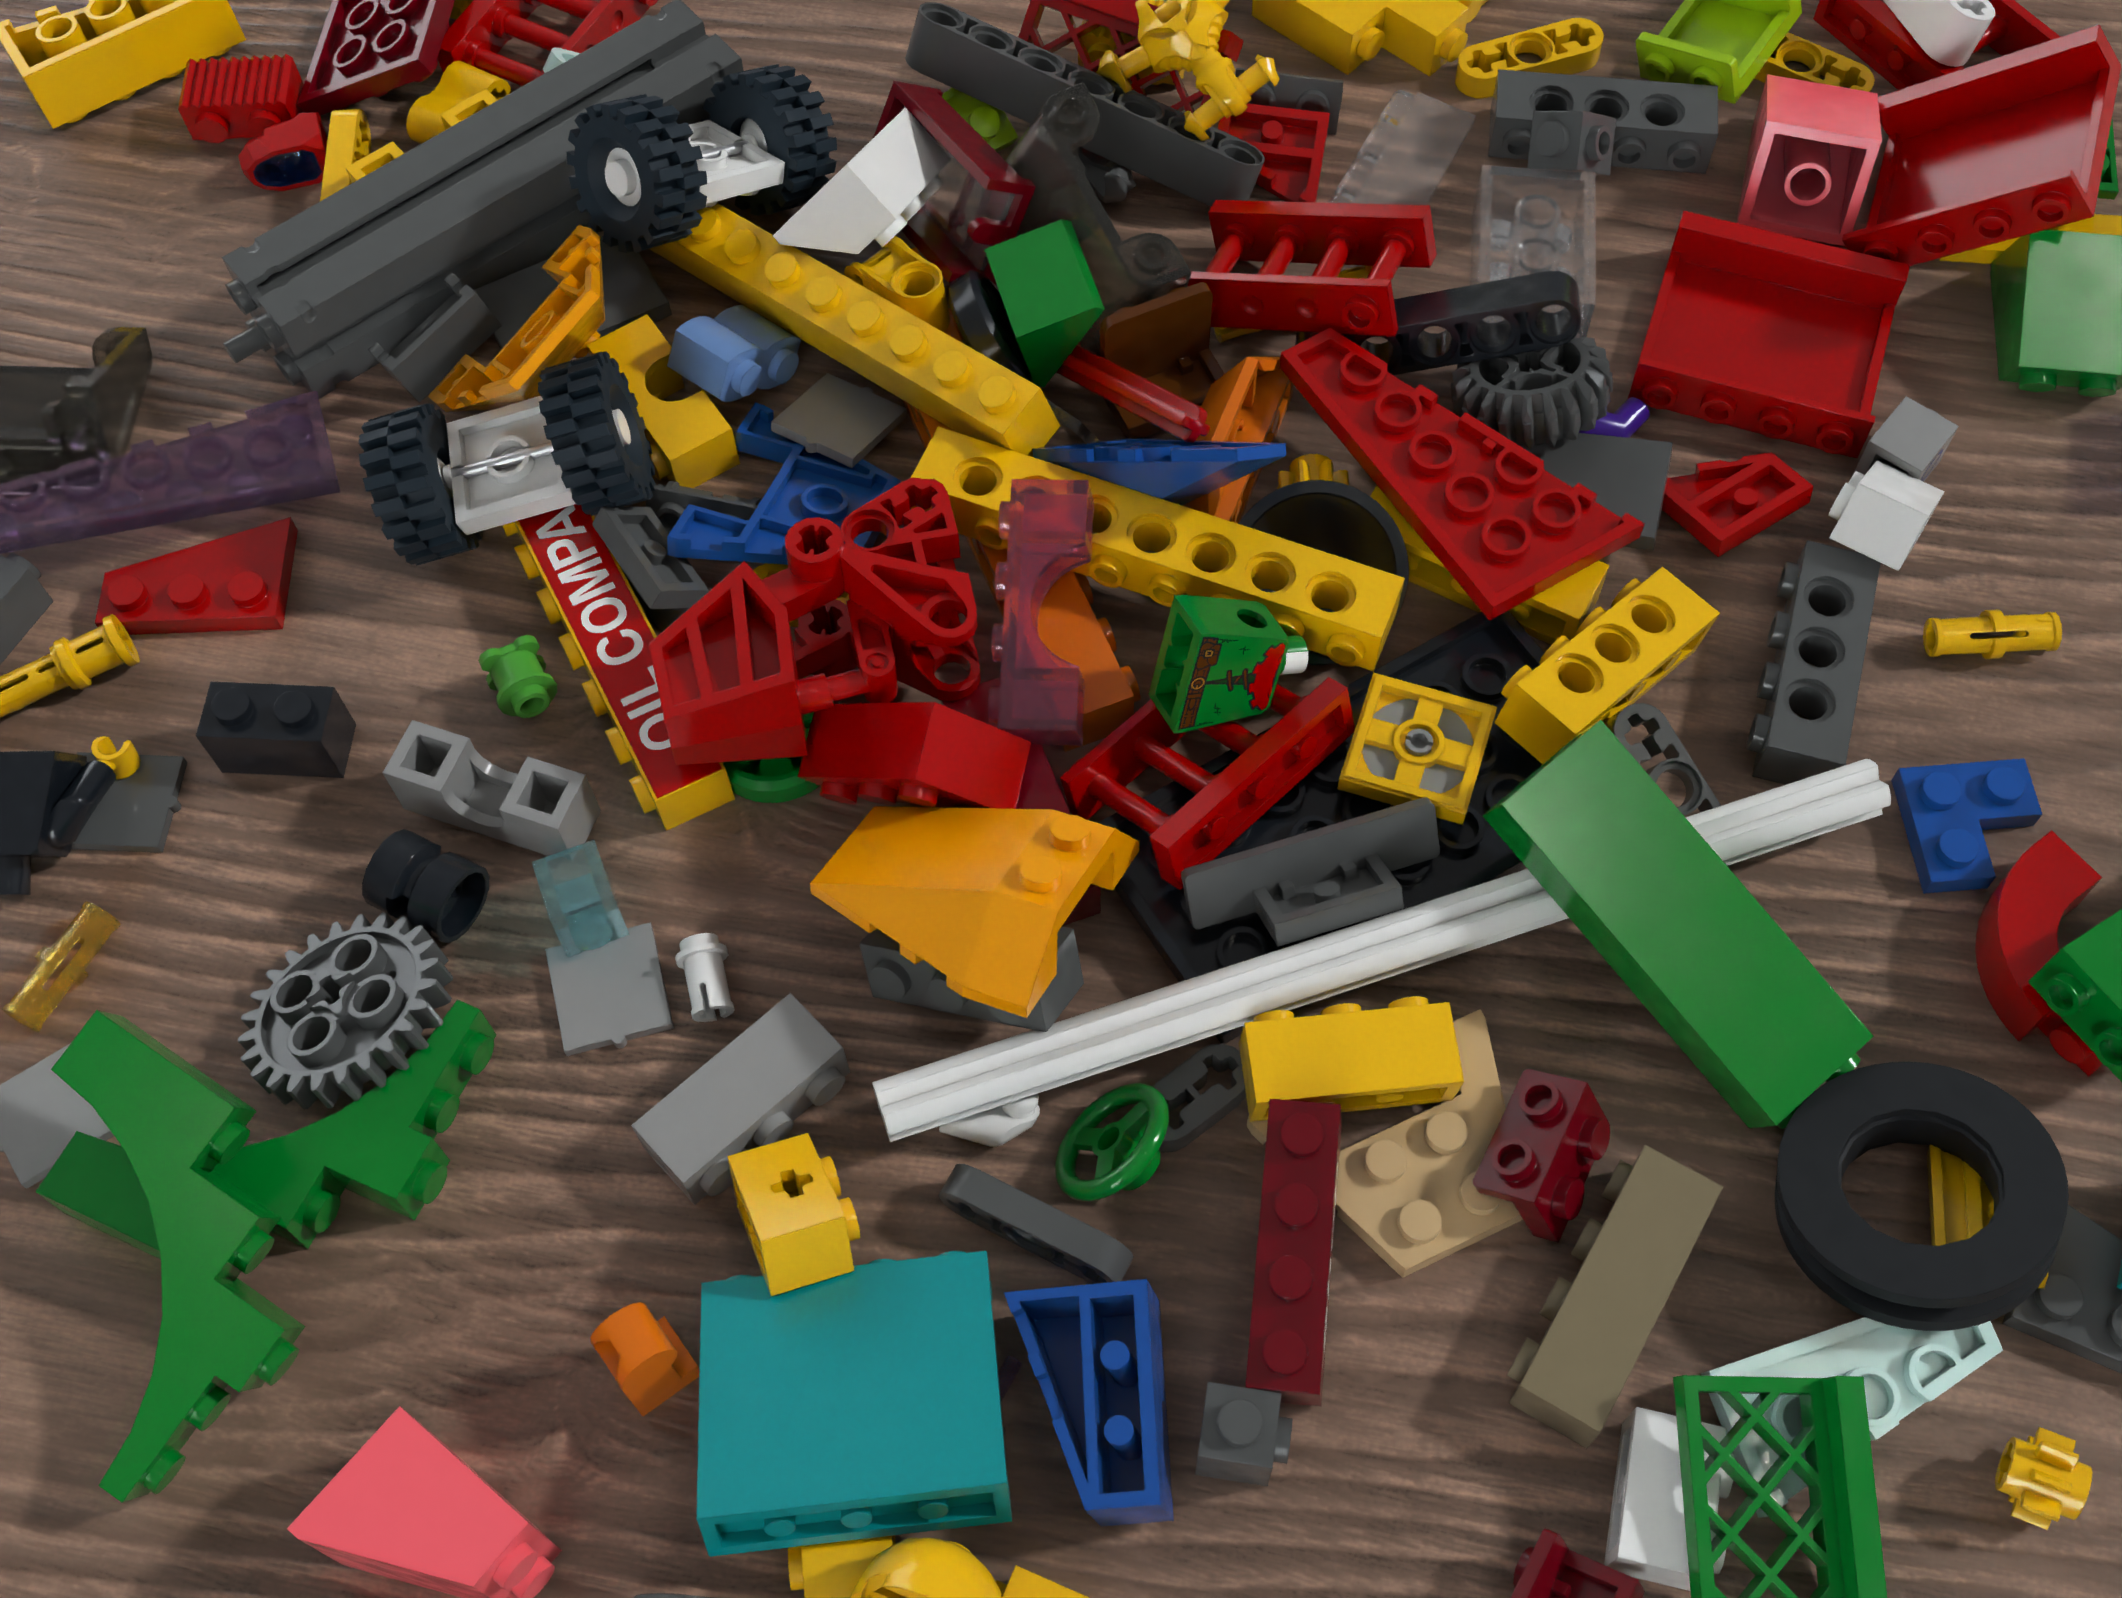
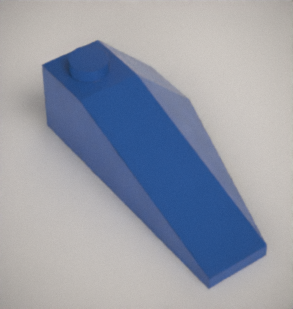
(1165, 467)

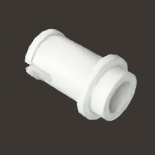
(705, 976)

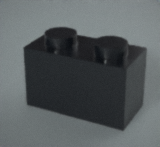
(276, 729)

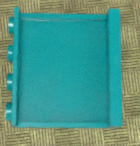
(850, 1406)

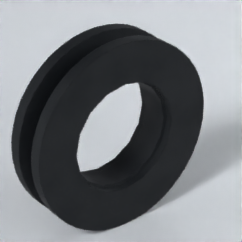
(1911, 1282)

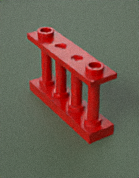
(491, 23)
(1889, 49)
(1314, 234)
(1223, 802)

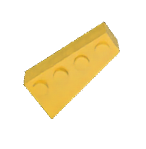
(113, 49)

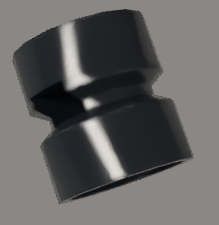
(428, 888)

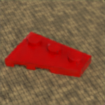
(207, 587)

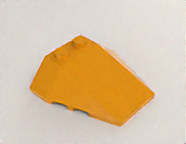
(548, 338)
(974, 890)

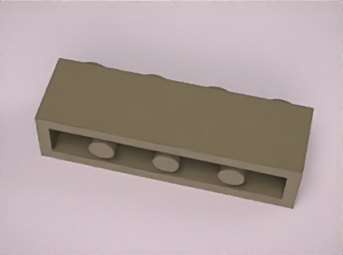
(1614, 1297)

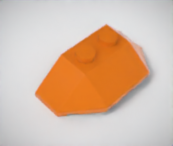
(1243, 407)

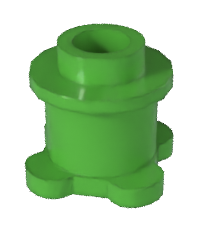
(519, 677)

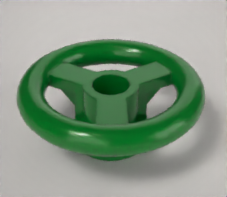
(1125, 1148)

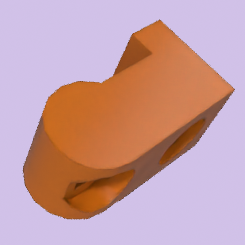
(644, 1356)

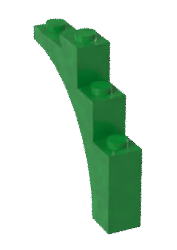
(370, 1147)
(207, 1233)

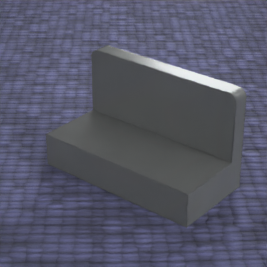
(639, 544)

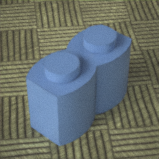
(734, 353)

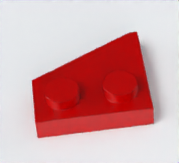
(1291, 144)
(1735, 499)

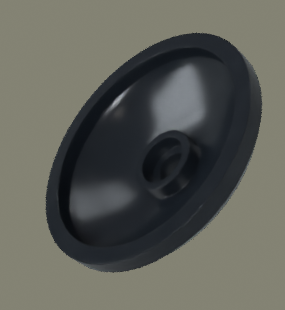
(1337, 522)

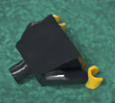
(49, 801)

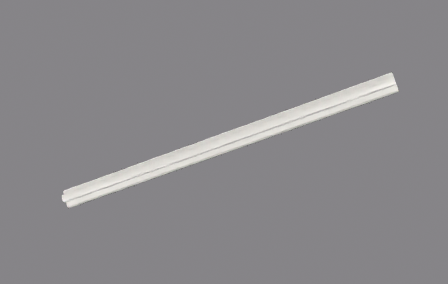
(1330, 964)

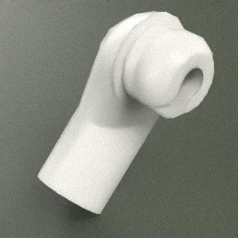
(998, 1124)

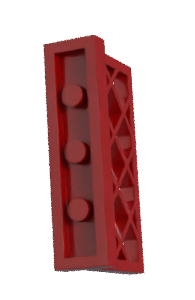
(1118, 17)

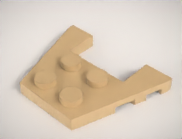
(1413, 1183)

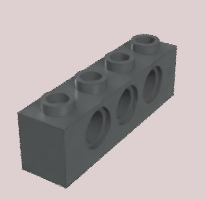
(1656, 121)
(1843, 590)

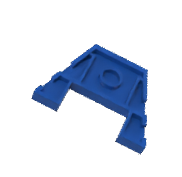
(803, 488)

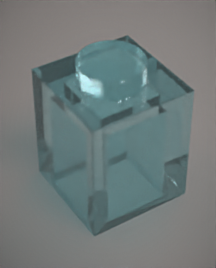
(580, 898)

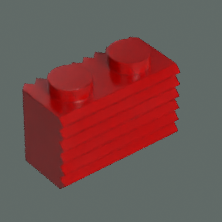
(238, 96)

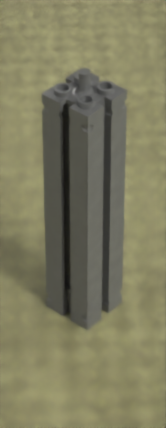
(463, 203)

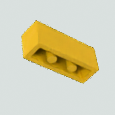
(1352, 1056)

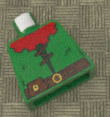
(1220, 661)

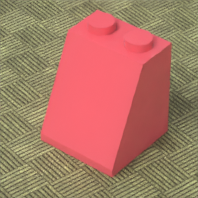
(1809, 159)
(425, 1520)

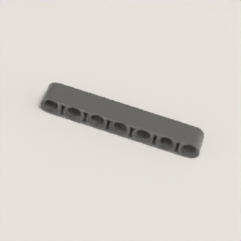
(1131, 126)

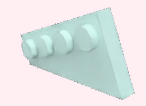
(1898, 1369)

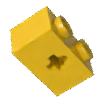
(794, 1213)

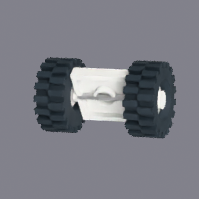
(650, 175)
(456, 478)

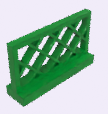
(1835, 1469)

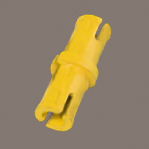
(2029, 634)

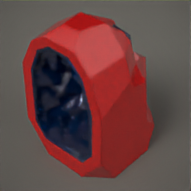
(287, 154)

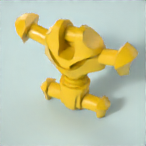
(1186, 38)

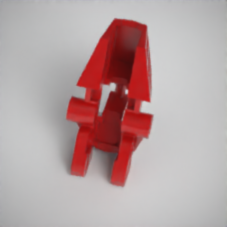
(729, 662)

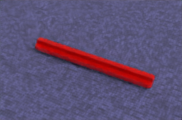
(1135, 394)

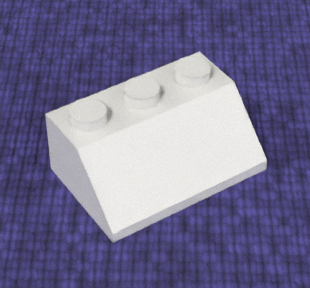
(872, 192)

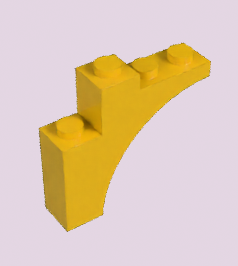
(1355, 30)

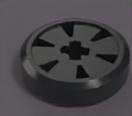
(984, 321)

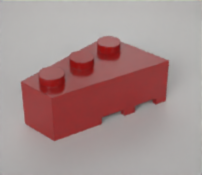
(913, 756)

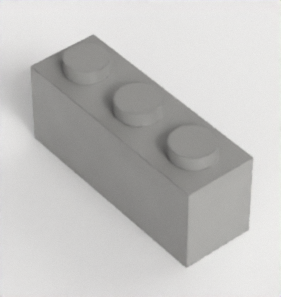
(743, 1098)

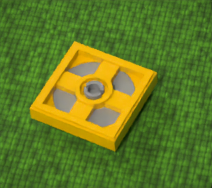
(1417, 746)

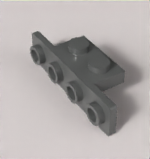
(1318, 876)

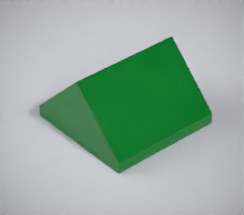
(1046, 294)

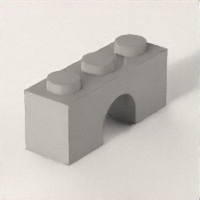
(451, 782)

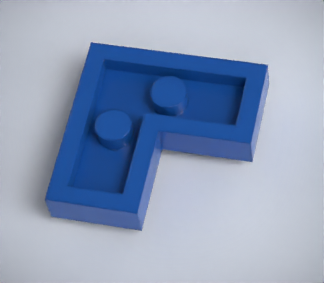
(1950, 807)

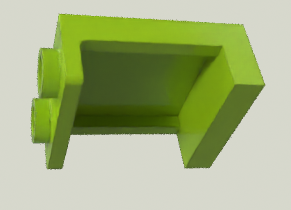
(1716, 43)

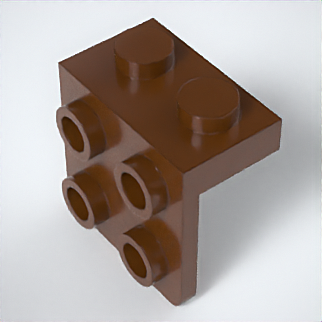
(1165, 344)

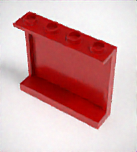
(1993, 151)
(1769, 334)

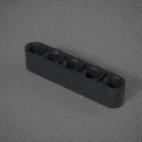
(1466, 334)

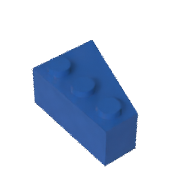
(1105, 1388)

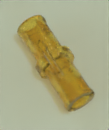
(34, 1004)

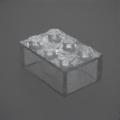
(1536, 224)

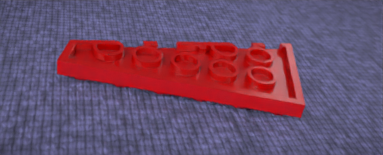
(1459, 484)

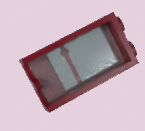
(980, 193)

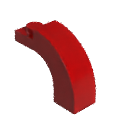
(2021, 935)

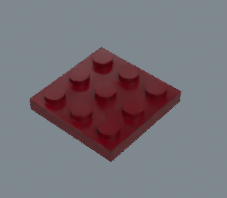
(373, 49)

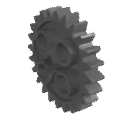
(345, 1010)

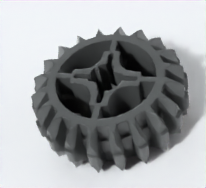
(1538, 392)

